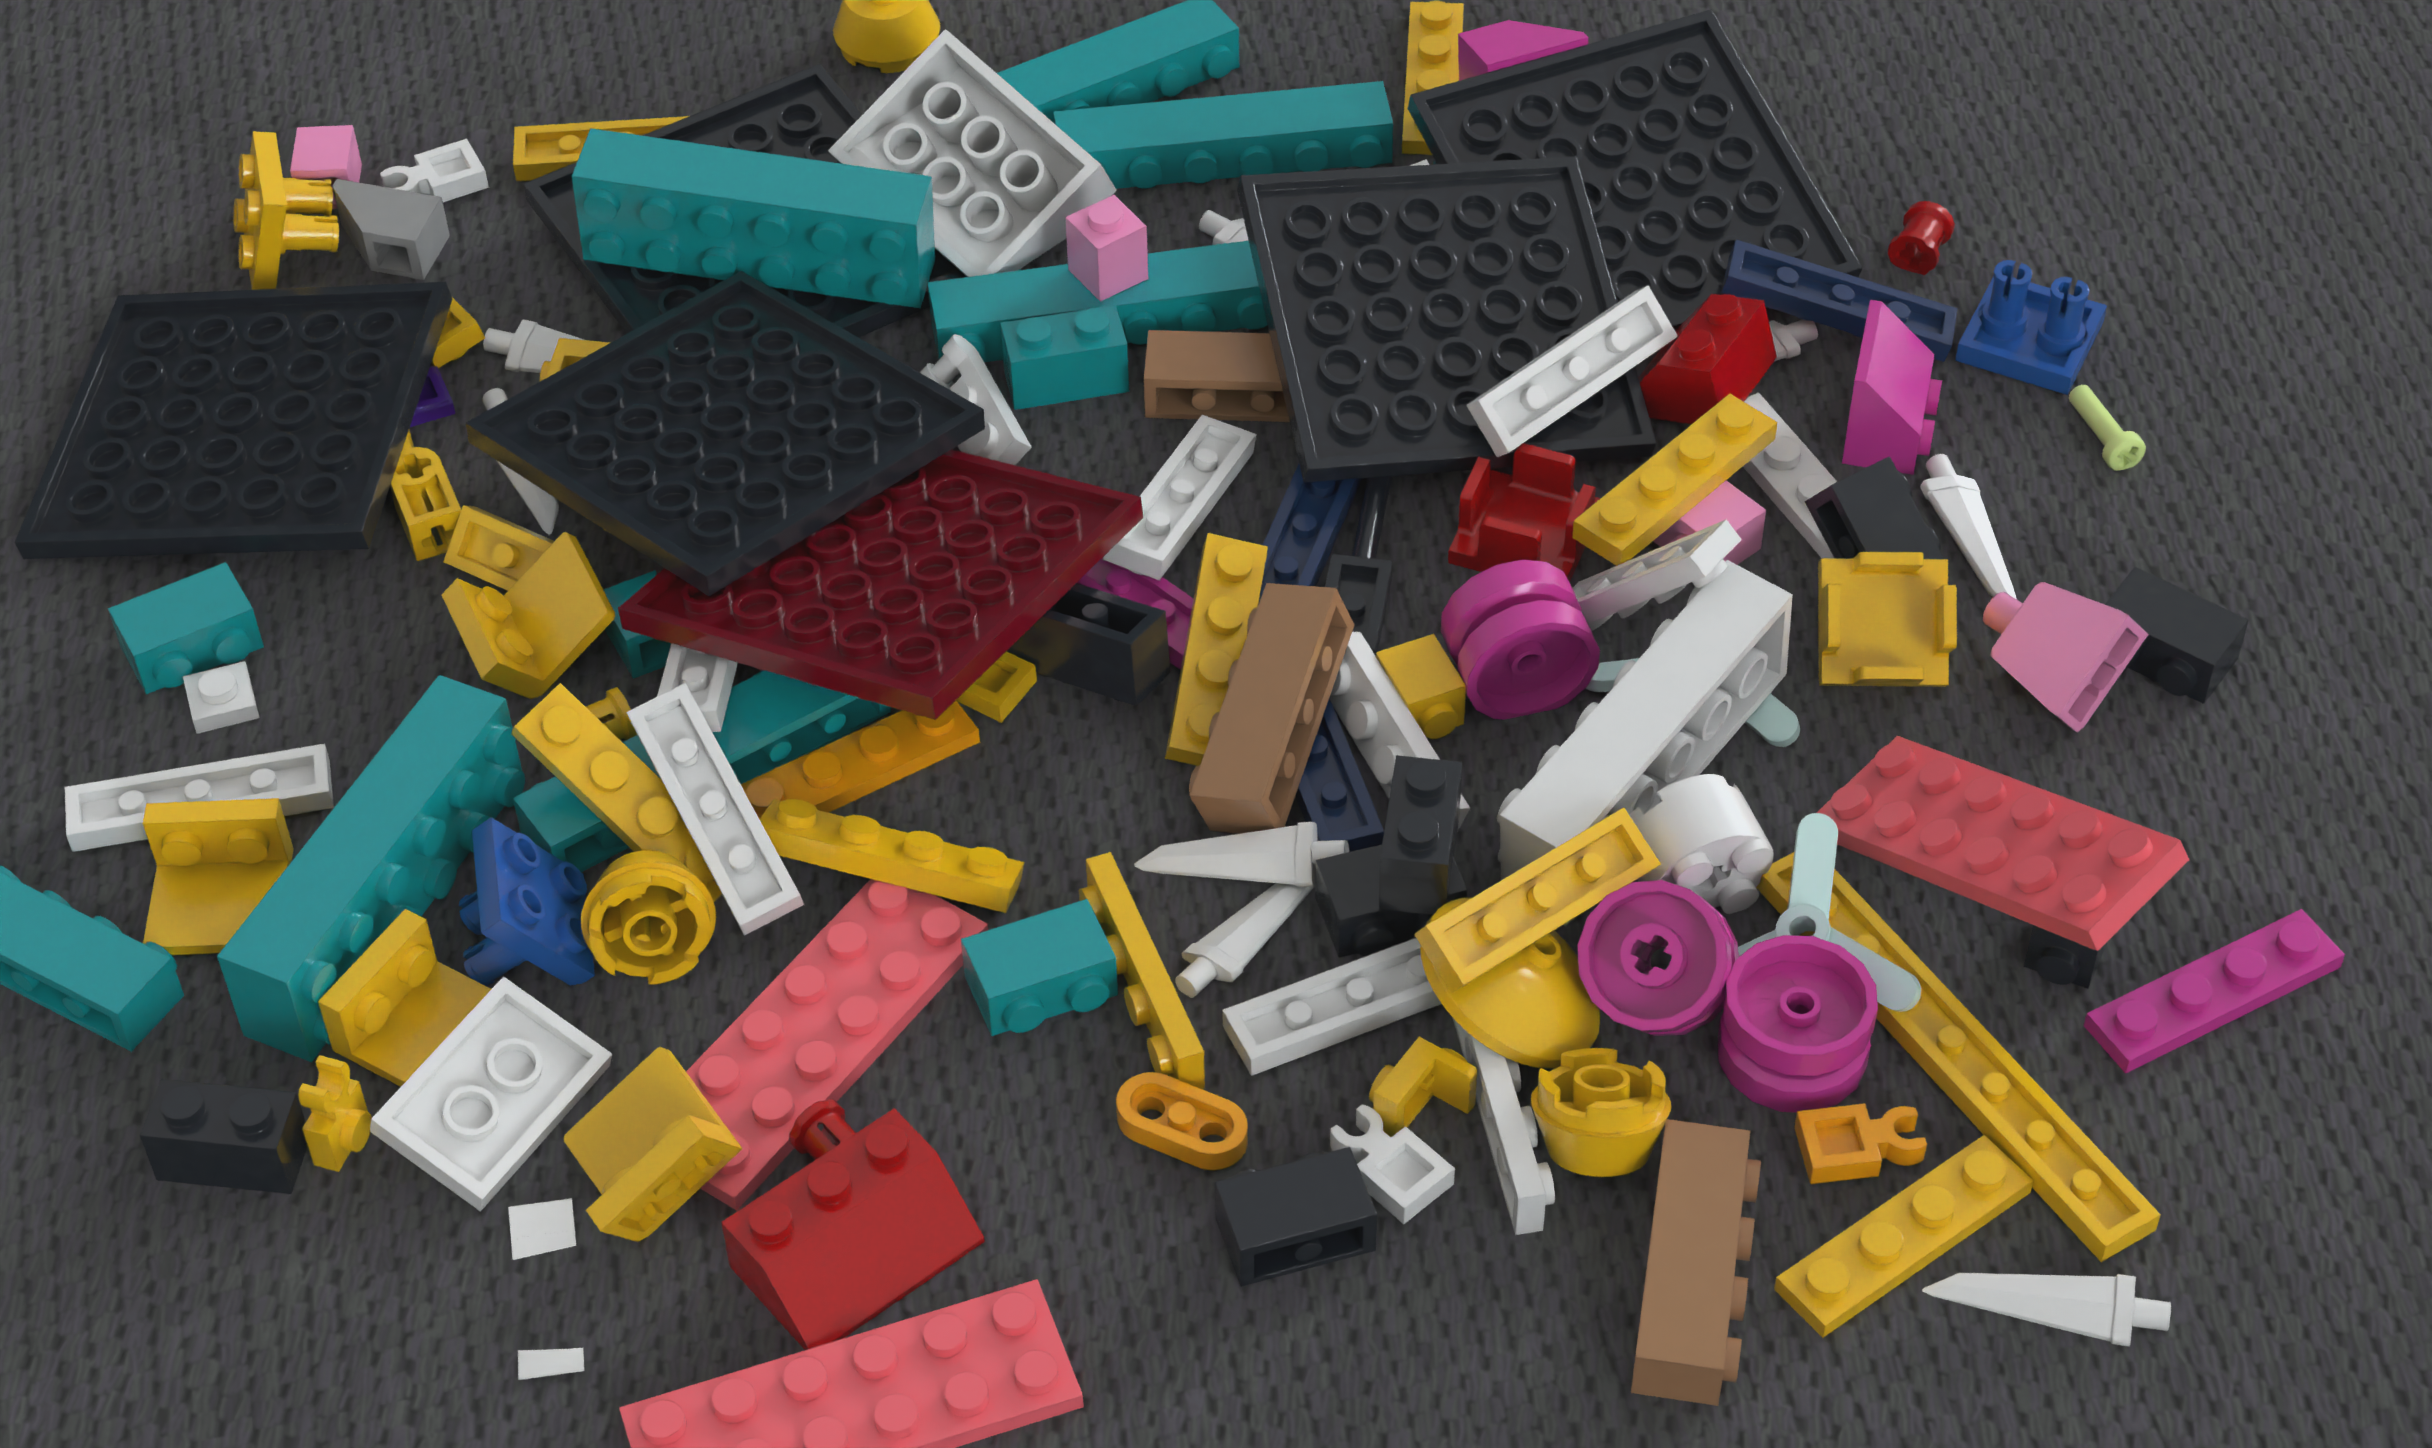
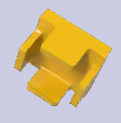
(1885, 620)

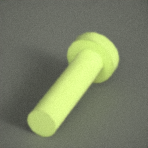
(2121, 447)

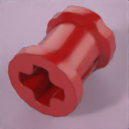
(1925, 229)
(807, 1136)

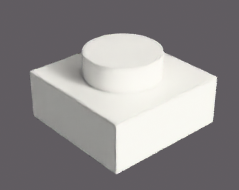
(221, 697)

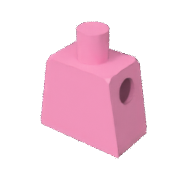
(2063, 648)

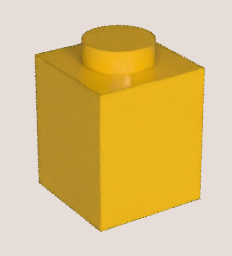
(1426, 684)

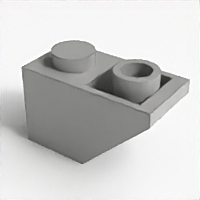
(392, 227)

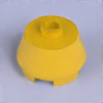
(885, 32)
(648, 917)
(1600, 1112)

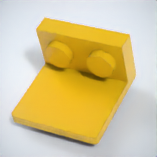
(538, 625)
(211, 868)
(397, 1002)
(649, 1147)

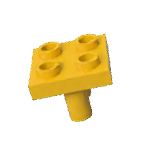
(270, 210)

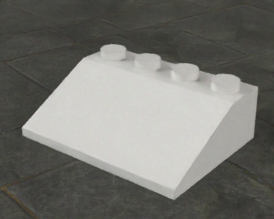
(993, 158)

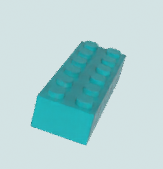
(755, 213)
(376, 853)

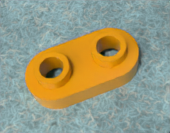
(1186, 1120)

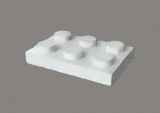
(491, 1093)

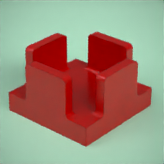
(1521, 513)

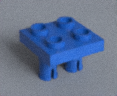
(2032, 329)
(525, 908)

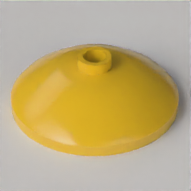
(1526, 1005)

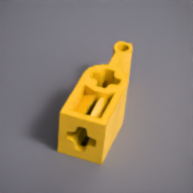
(424, 500)

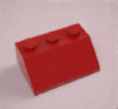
(851, 1232)

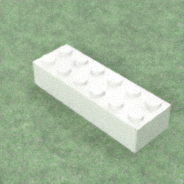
(1660, 717)

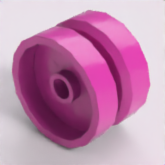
(1519, 639)
(1619, 948)
(1797, 1023)

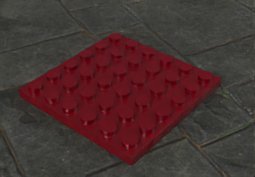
(905, 589)

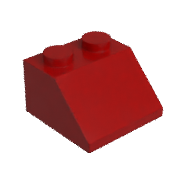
(1717, 353)

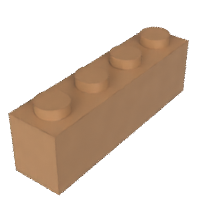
(1212, 376)
(1271, 709)
(1692, 1263)

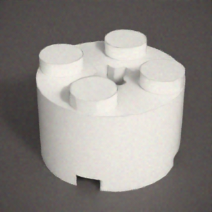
(1707, 841)

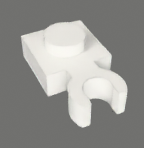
(440, 172)
(1397, 1169)

